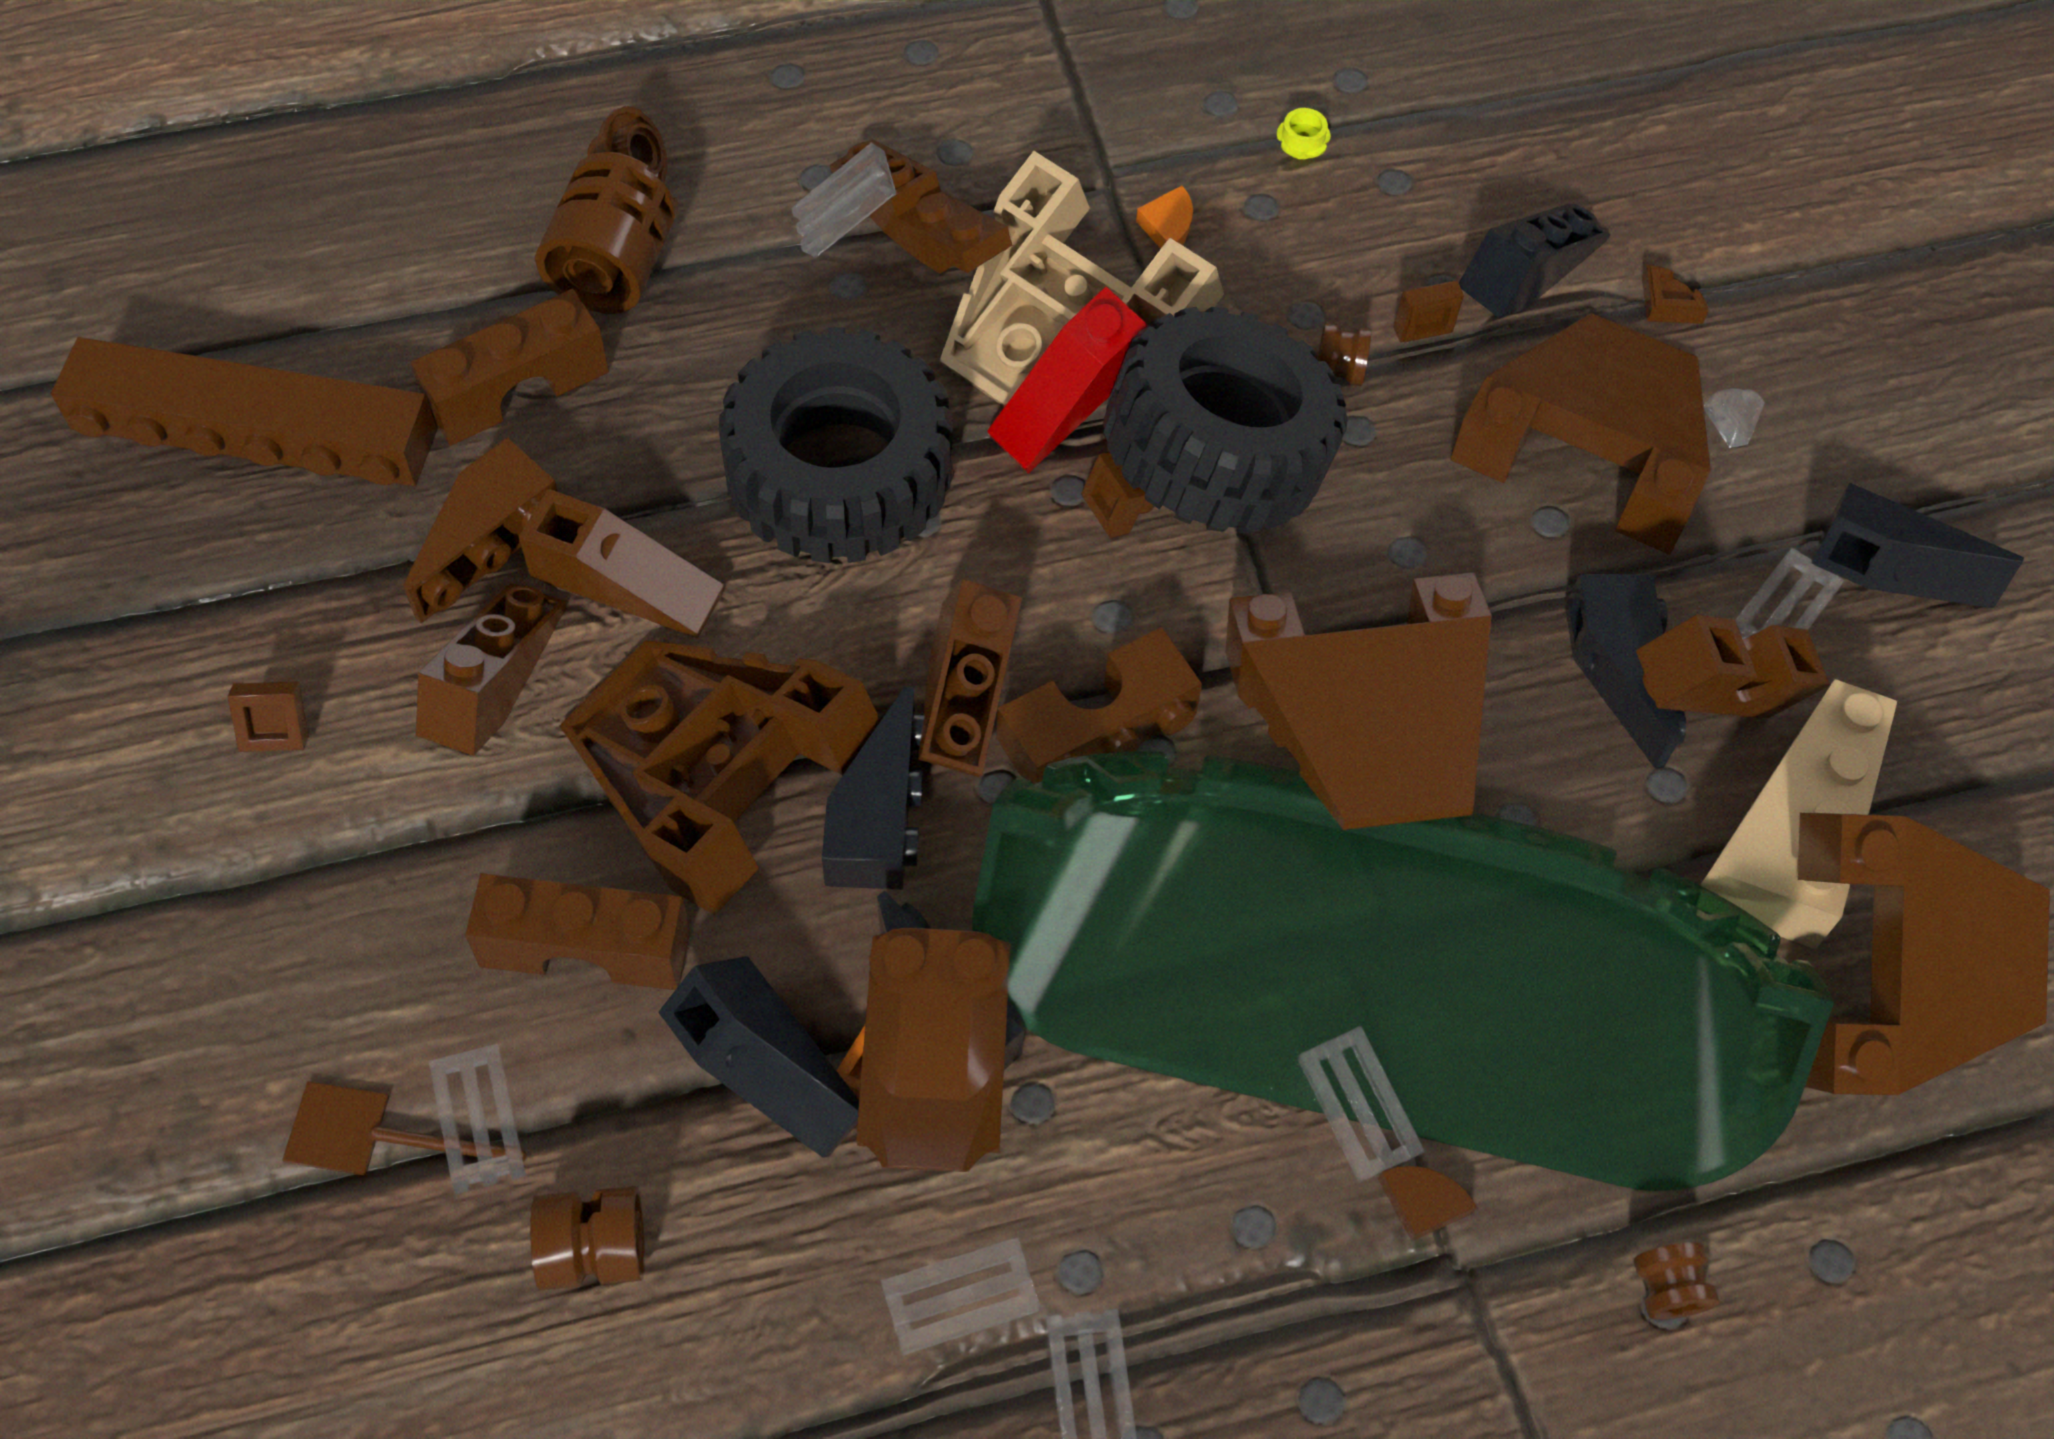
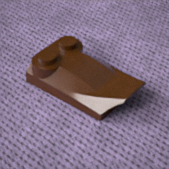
(934, 1048)

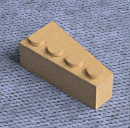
(1824, 771)

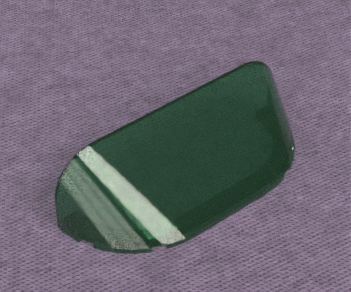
(1492, 963)

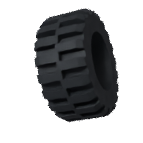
(826, 383)
(1205, 466)

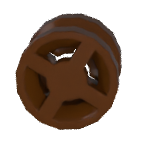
(1345, 351)
(1676, 1281)

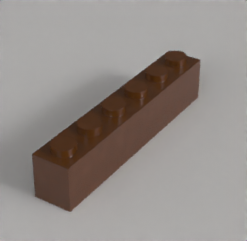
(245, 412)

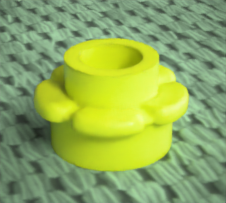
(1304, 133)

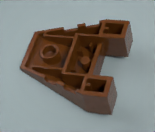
(1612, 398)
(1373, 713)
(698, 738)
(1951, 952)

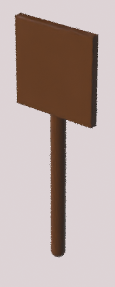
(340, 1129)

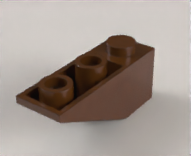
(476, 527)
(615, 564)
(484, 668)
(967, 675)

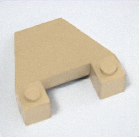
(1041, 283)

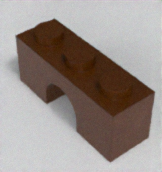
(475, 373)
(1713, 670)
(1151, 695)
(626, 932)

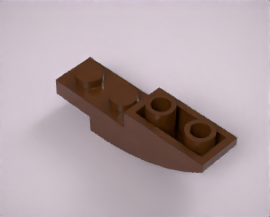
(930, 222)

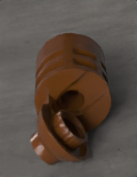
(611, 217)

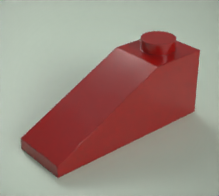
(1067, 380)

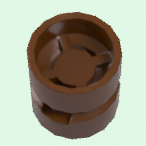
(587, 1238)

